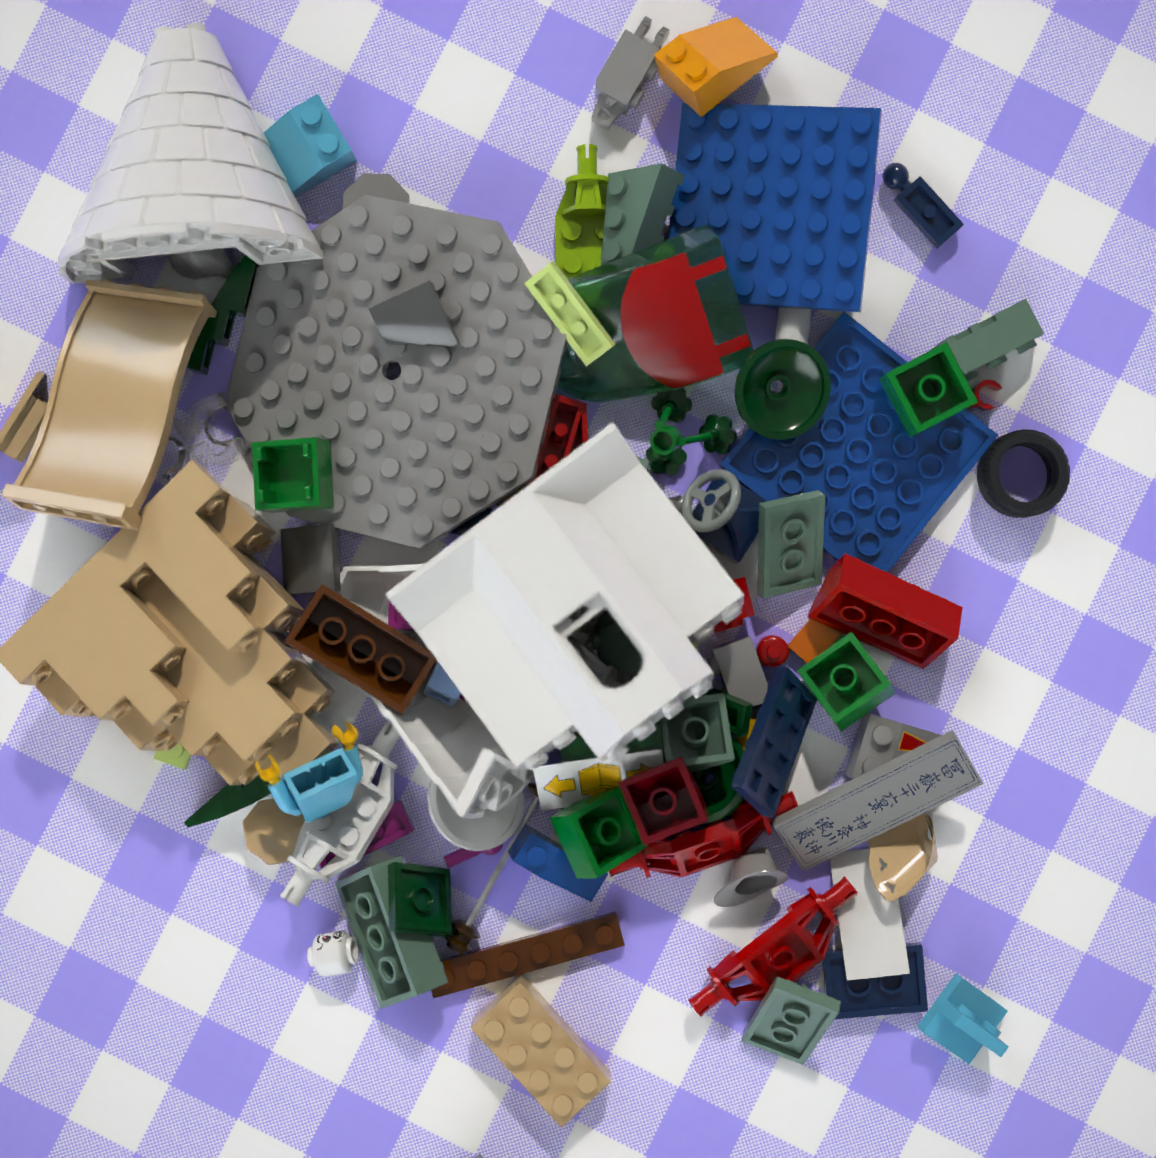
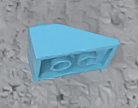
(308, 145)

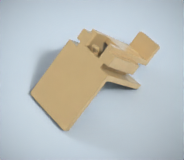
(24, 422)

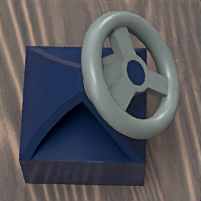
(724, 515)

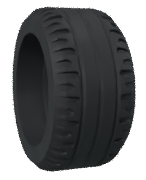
(1057, 473)

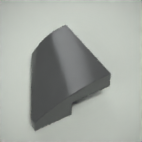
(415, 318)

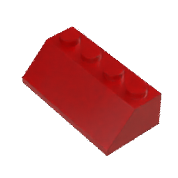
(886, 612)

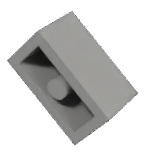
(739, 670)

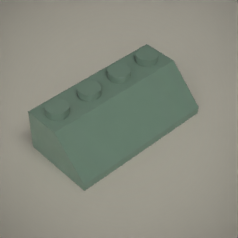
(396, 962)

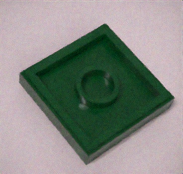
(419, 899)

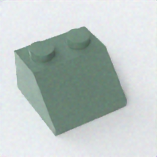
(699, 733)

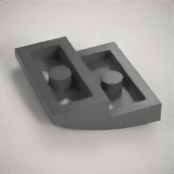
(310, 558)

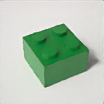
(928, 389)
(846, 681)

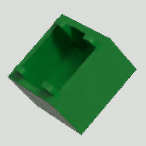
(292, 475)

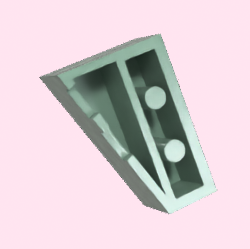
(637, 209)
(994, 338)

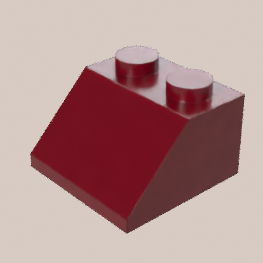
(664, 800)

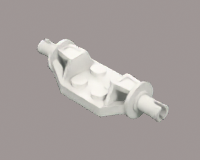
(349, 828)

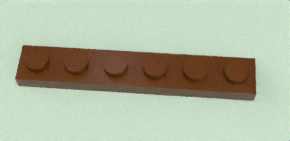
(530, 953)

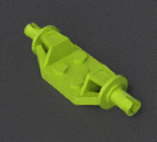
(581, 225)

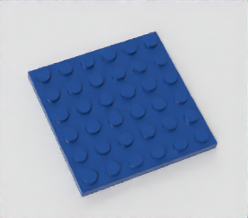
(784, 197)
(858, 454)

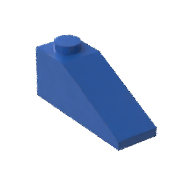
(548, 861)

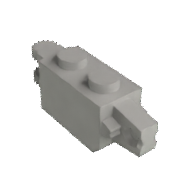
(625, 73)

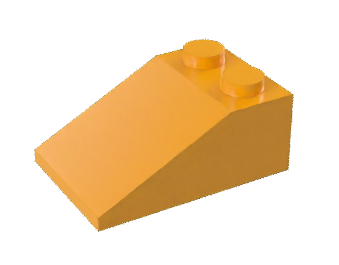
(712, 62)

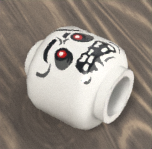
(333, 953)

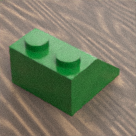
(597, 833)

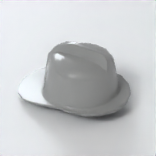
(750, 877)

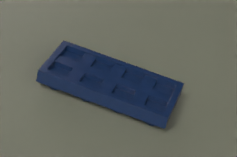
(774, 742)

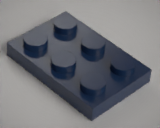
(876, 995)

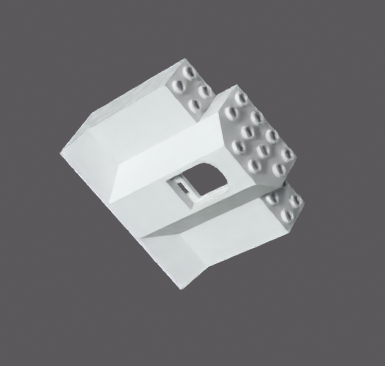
(572, 538)

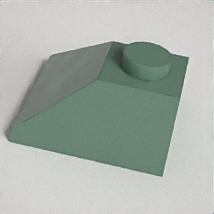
(615, 646)

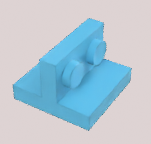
(965, 1020)

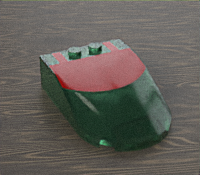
(669, 321)

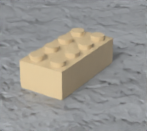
(541, 1050)

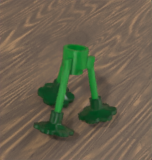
(666, 441)

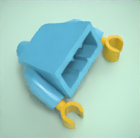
(320, 784)

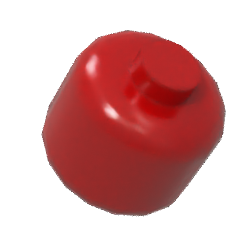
(772, 651)

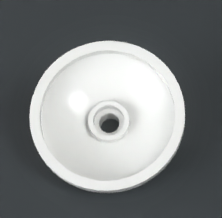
(478, 833)

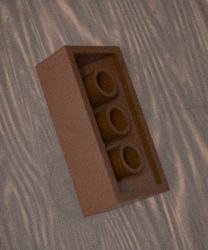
(361, 649)

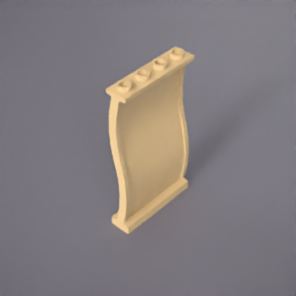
(111, 404)

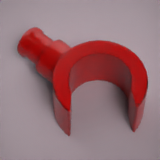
(994, 385)

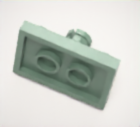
(790, 543)
(790, 1020)

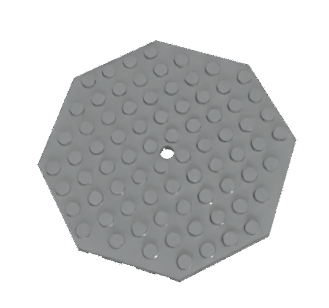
(455, 423)

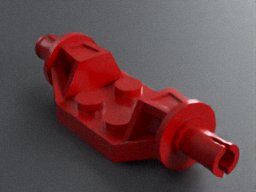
(707, 847)
(780, 951)

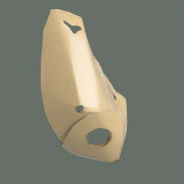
(907, 856)

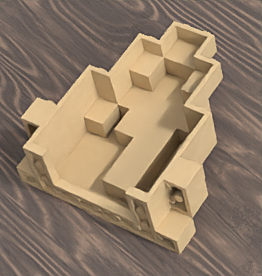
(182, 638)

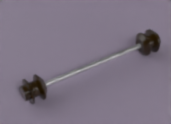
(464, 930)

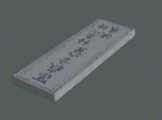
(877, 801)

